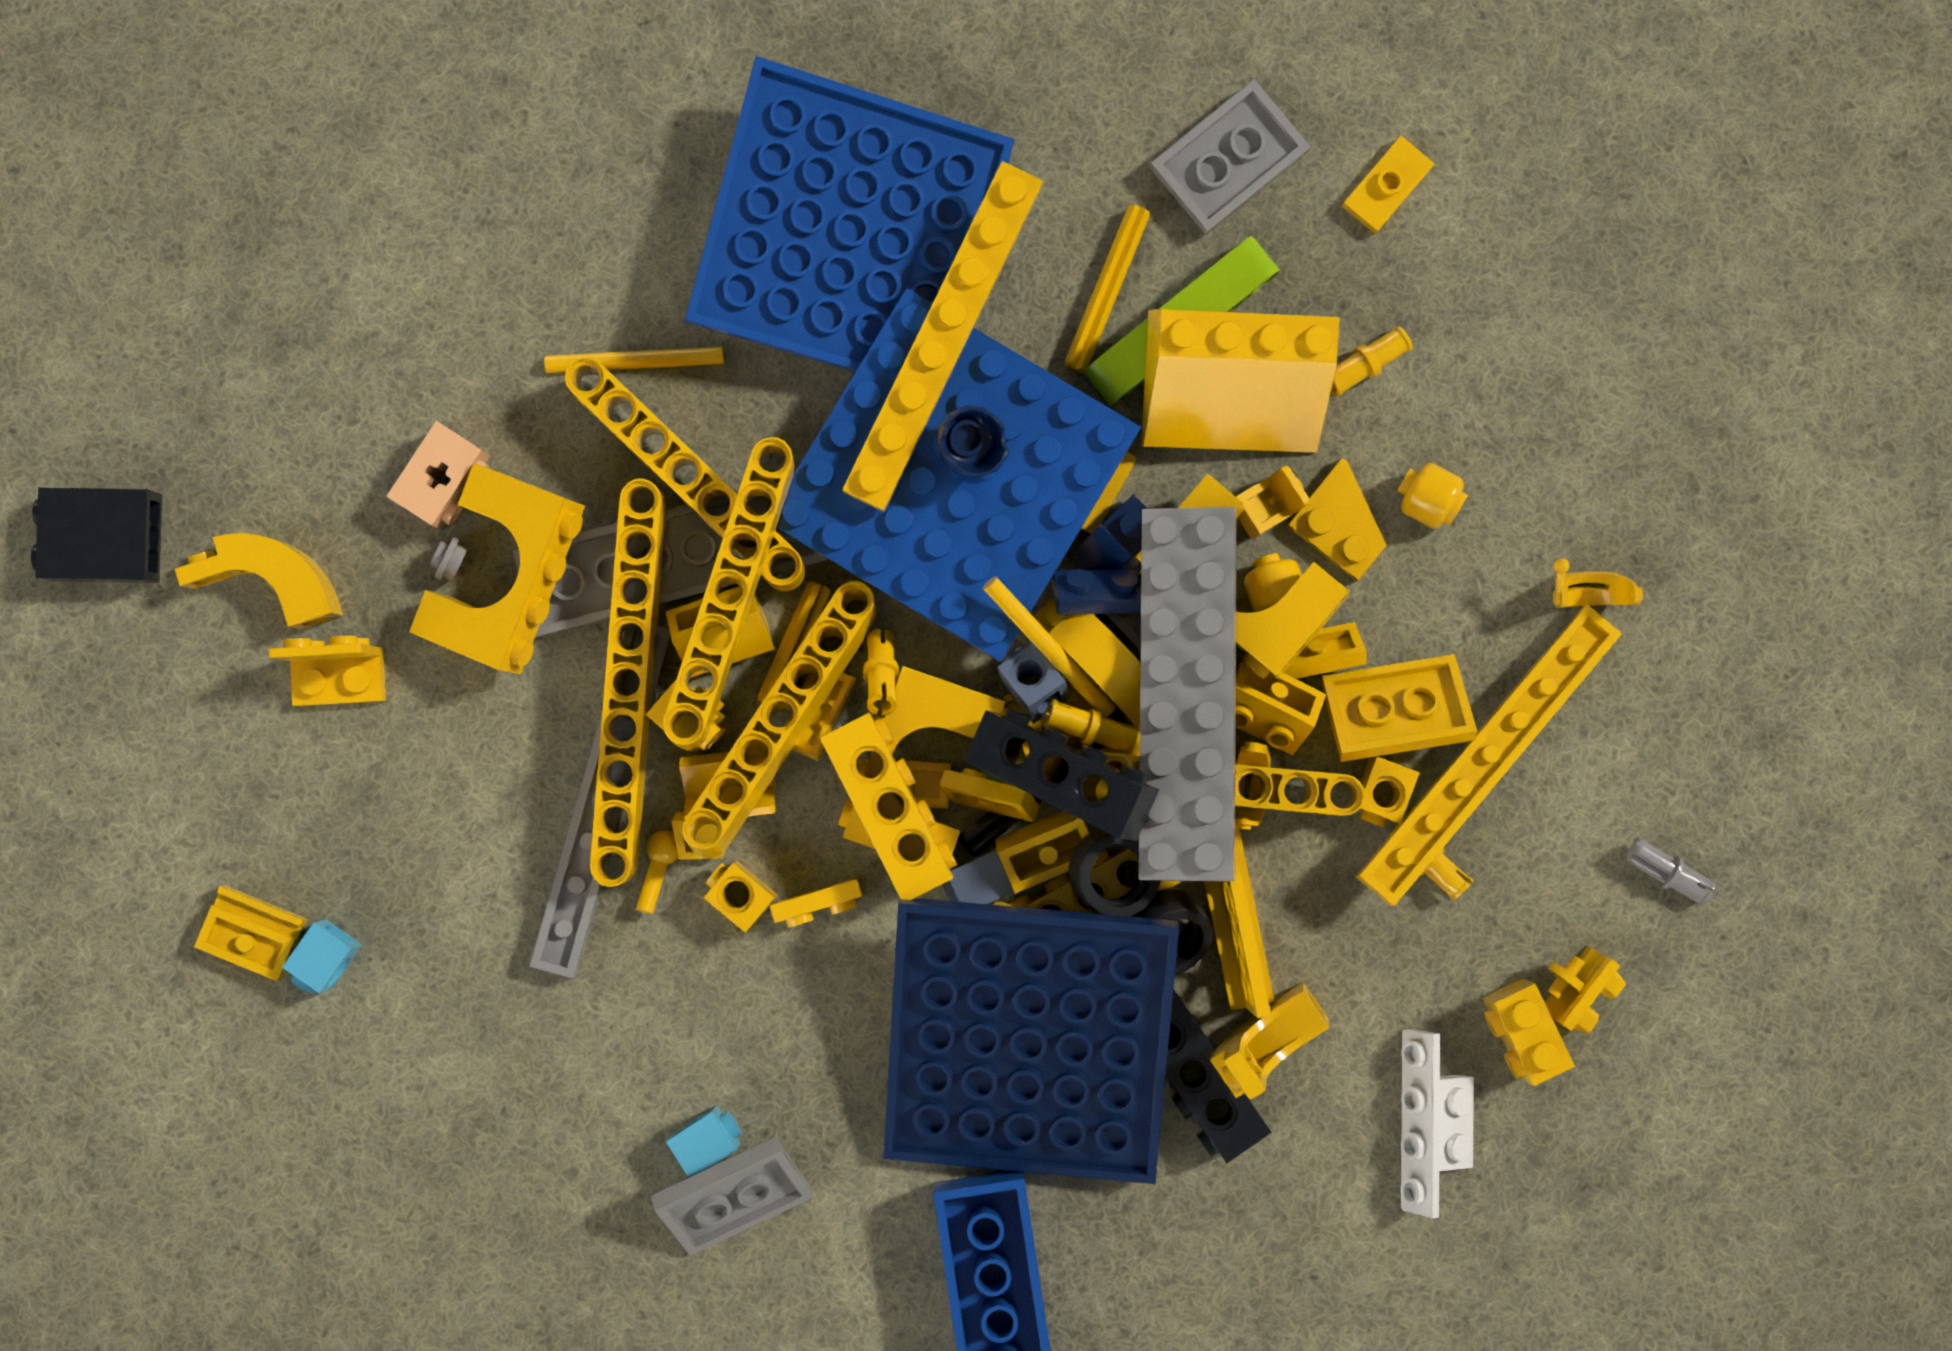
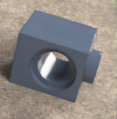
(1032, 698)
(979, 880)

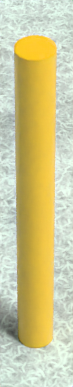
(642, 358)
(1048, 646)

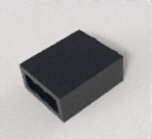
(97, 535)

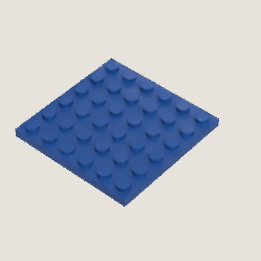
(834, 214)
(951, 529)

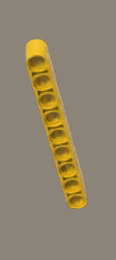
(618, 661)

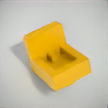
(1271, 502)

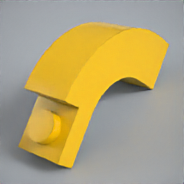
(297, 579)
(1098, 655)
(1263, 1042)

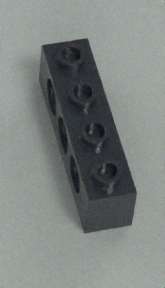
(997, 753)
(1242, 1124)

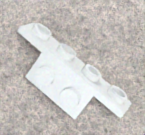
(1434, 1122)

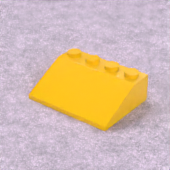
(1237, 380)

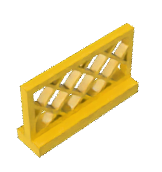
(1240, 939)

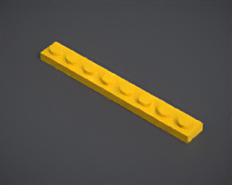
(943, 336)
(1488, 757)

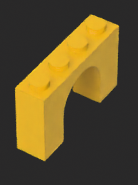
(543, 531)
(1280, 632)
(921, 704)

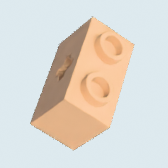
(422, 492)

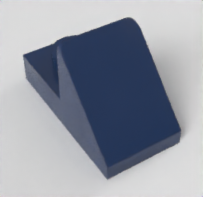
(1113, 541)

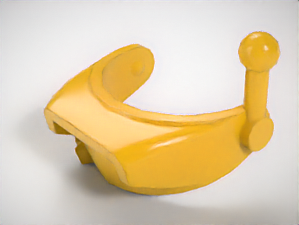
(1617, 589)
(1252, 755)

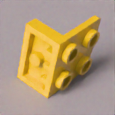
(333, 673)

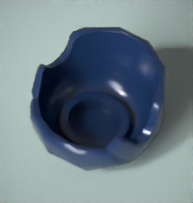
(972, 441)

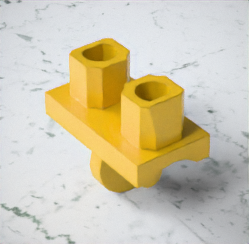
(1579, 987)

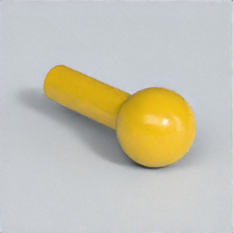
(662, 852)

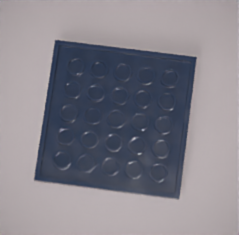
(1029, 1039)

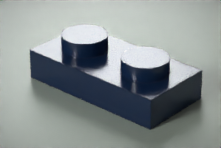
(1097, 591)

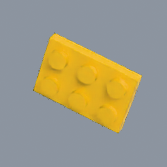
(1398, 708)

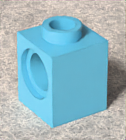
(321, 957)
(705, 1141)

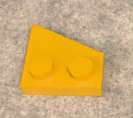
(1340, 523)

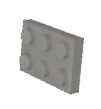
(1230, 157)
(732, 1196)

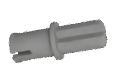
(1671, 872)

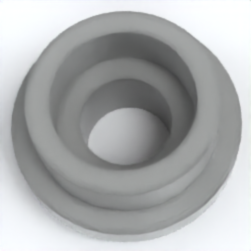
(448, 559)

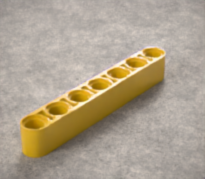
(669, 459)
(730, 570)
(781, 740)
(1272, 788)

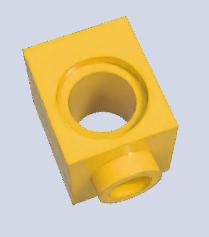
(1402, 782)
(759, 900)

